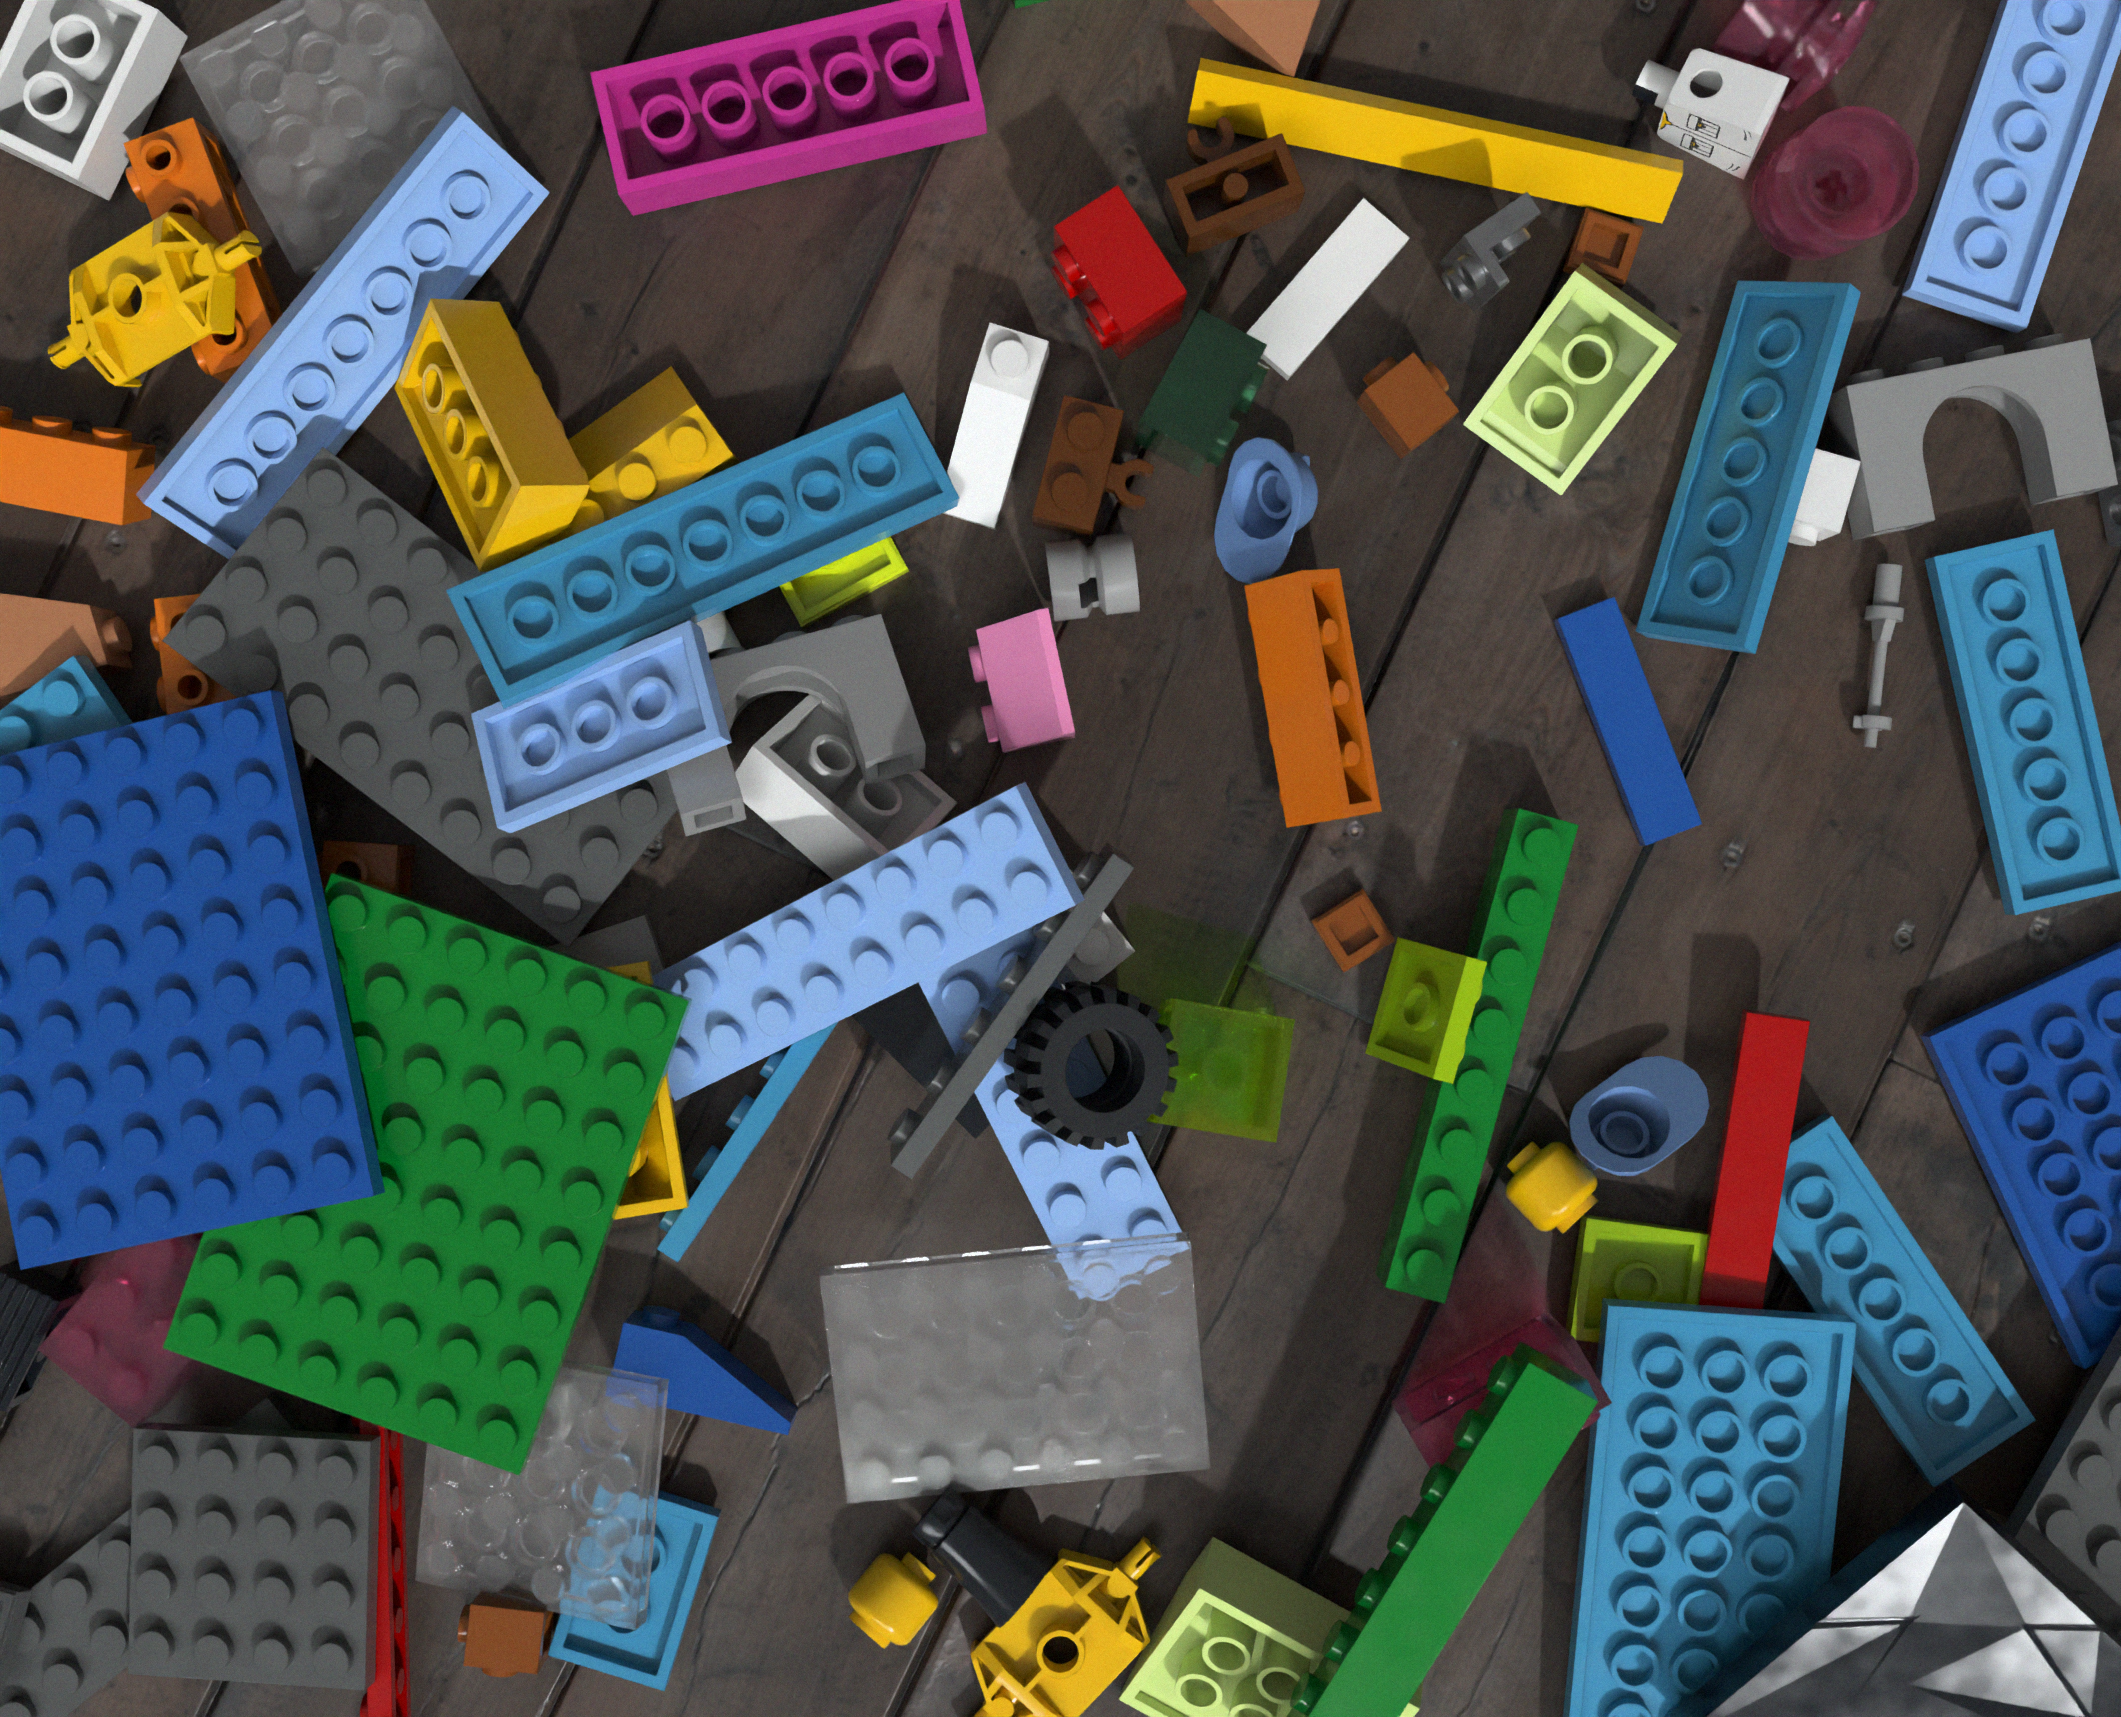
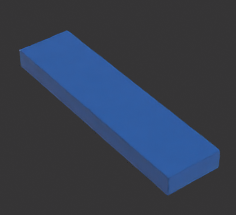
(1627, 722)

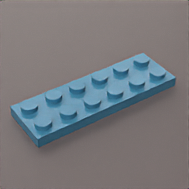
(1748, 463)
(2028, 721)
(1912, 1338)

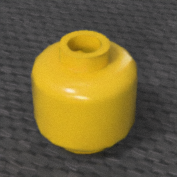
(1551, 1186)
(893, 1599)

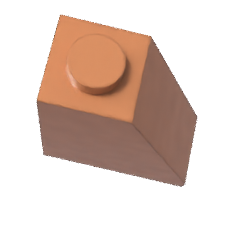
(1263, 31)
(45, 633)

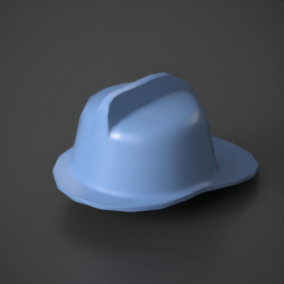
(1262, 507)
(1639, 1115)

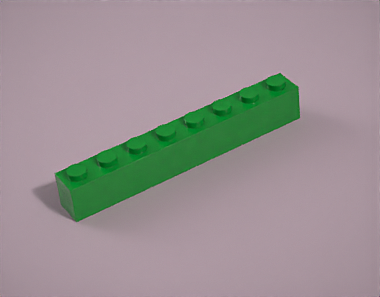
(1461, 1116)
(1449, 1541)

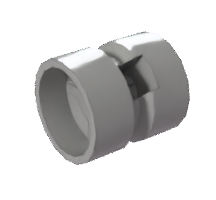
(1092, 576)

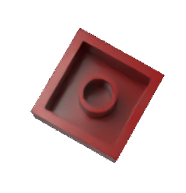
(1117, 274)

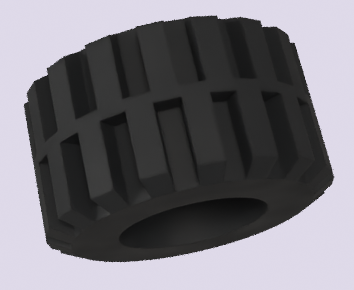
(1133, 1085)

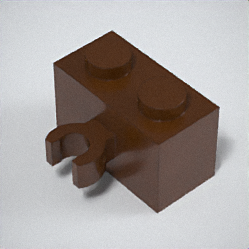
(1231, 190)
(1082, 469)

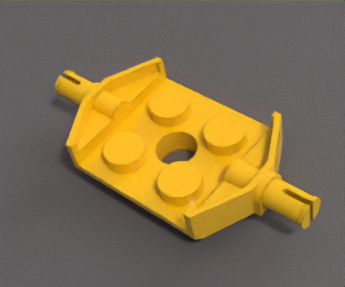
(184, 291)
(1076, 1599)

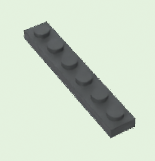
(991, 1030)

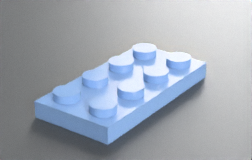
(602, 728)

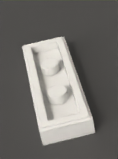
(1327, 287)

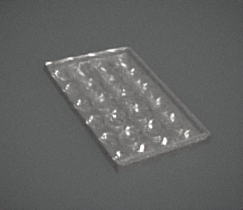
(1016, 1367)

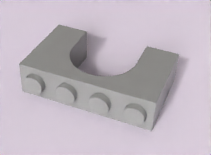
(2043, 393)
(844, 666)

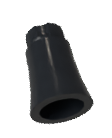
(981, 1555)

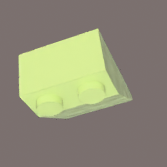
(1572, 378)

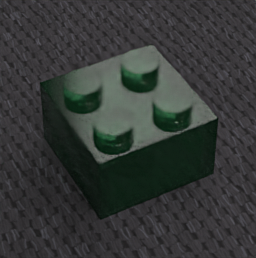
(1202, 388)

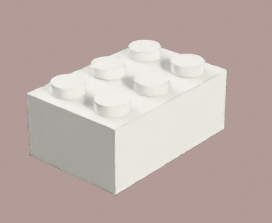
(83, 84)

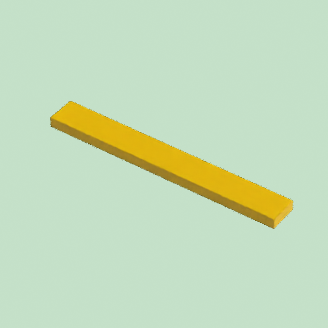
(1436, 141)

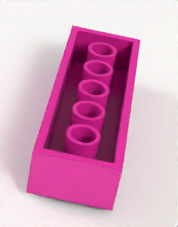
(789, 103)

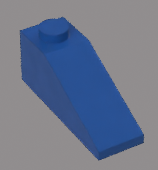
(700, 1372)

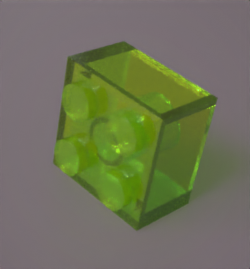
(1227, 1069)

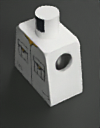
(1714, 107)

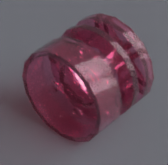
(1798, 37)
(1861, 166)

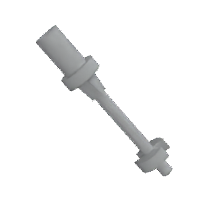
(1883, 616)

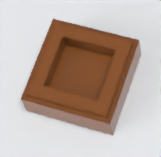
(1604, 246)
(1352, 930)

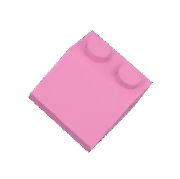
(1023, 682)

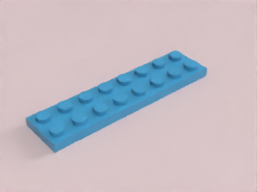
(702, 548)

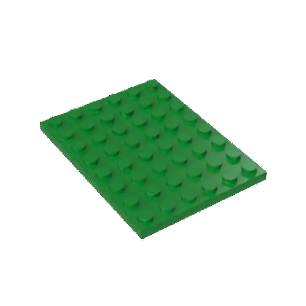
(504, 1138)

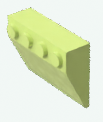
(1233, 1642)

